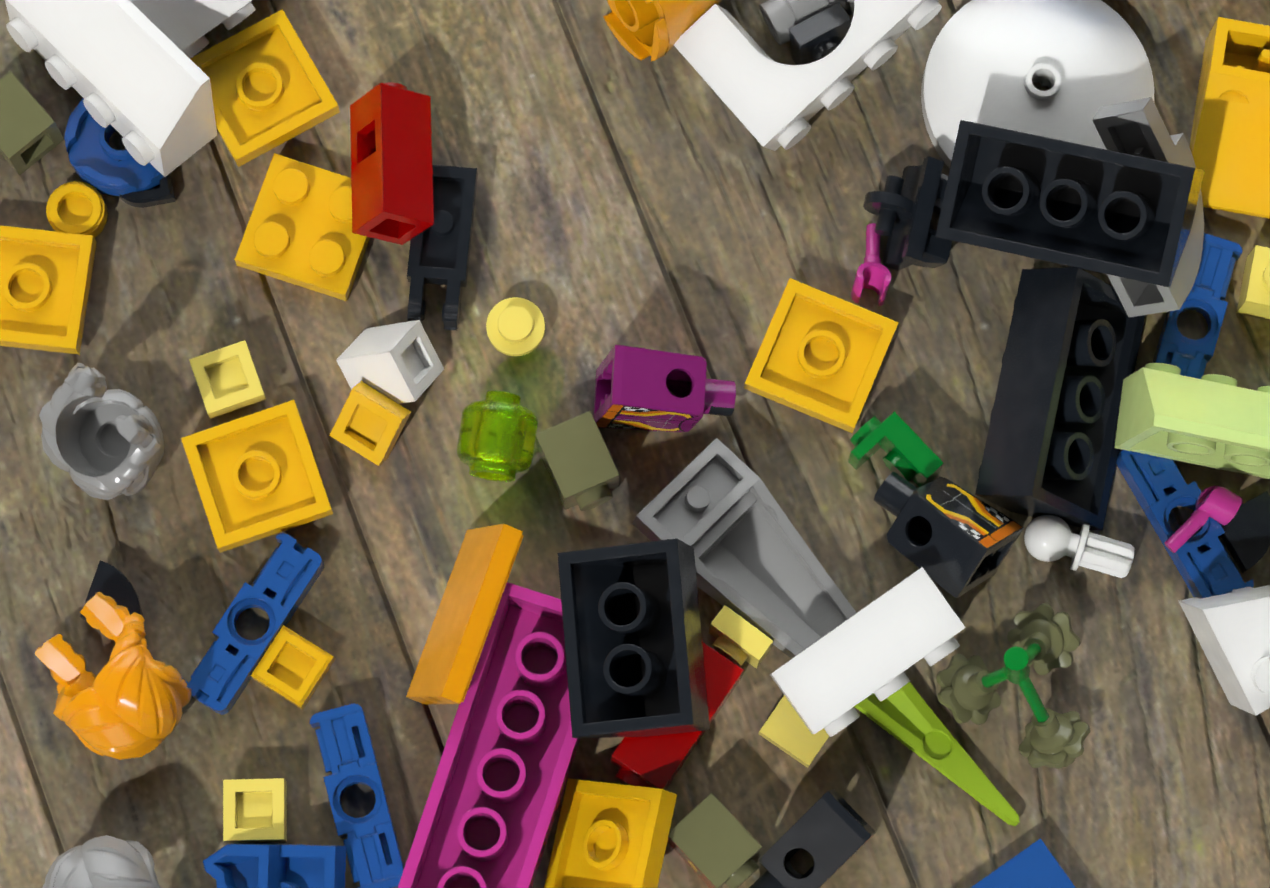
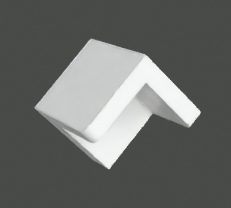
(392, 360)

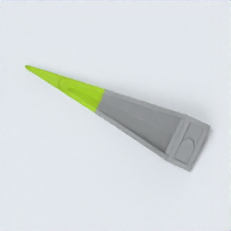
(770, 577)

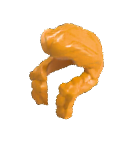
(132, 697)

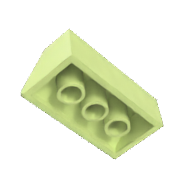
(1195, 420)

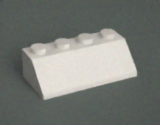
(123, 72)

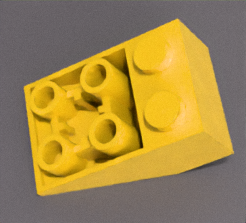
(1234, 118)

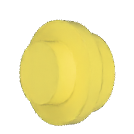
(515, 326)

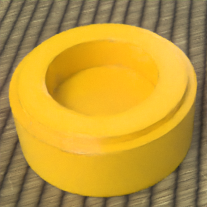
(77, 209)

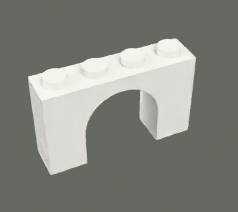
(781, 98)

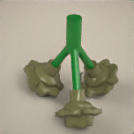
(1039, 639)

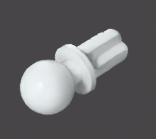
(1050, 539)

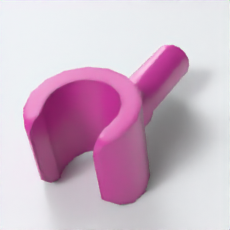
(872, 273)
(1213, 502)

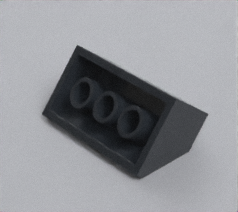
(1069, 203)
(1059, 398)

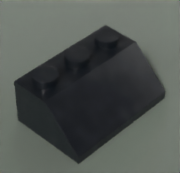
(633, 640)

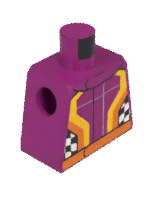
(636, 396)

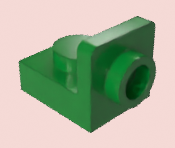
(904, 449)

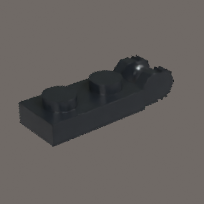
(443, 249)

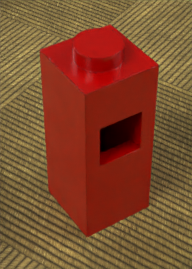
(391, 163)
(657, 759)

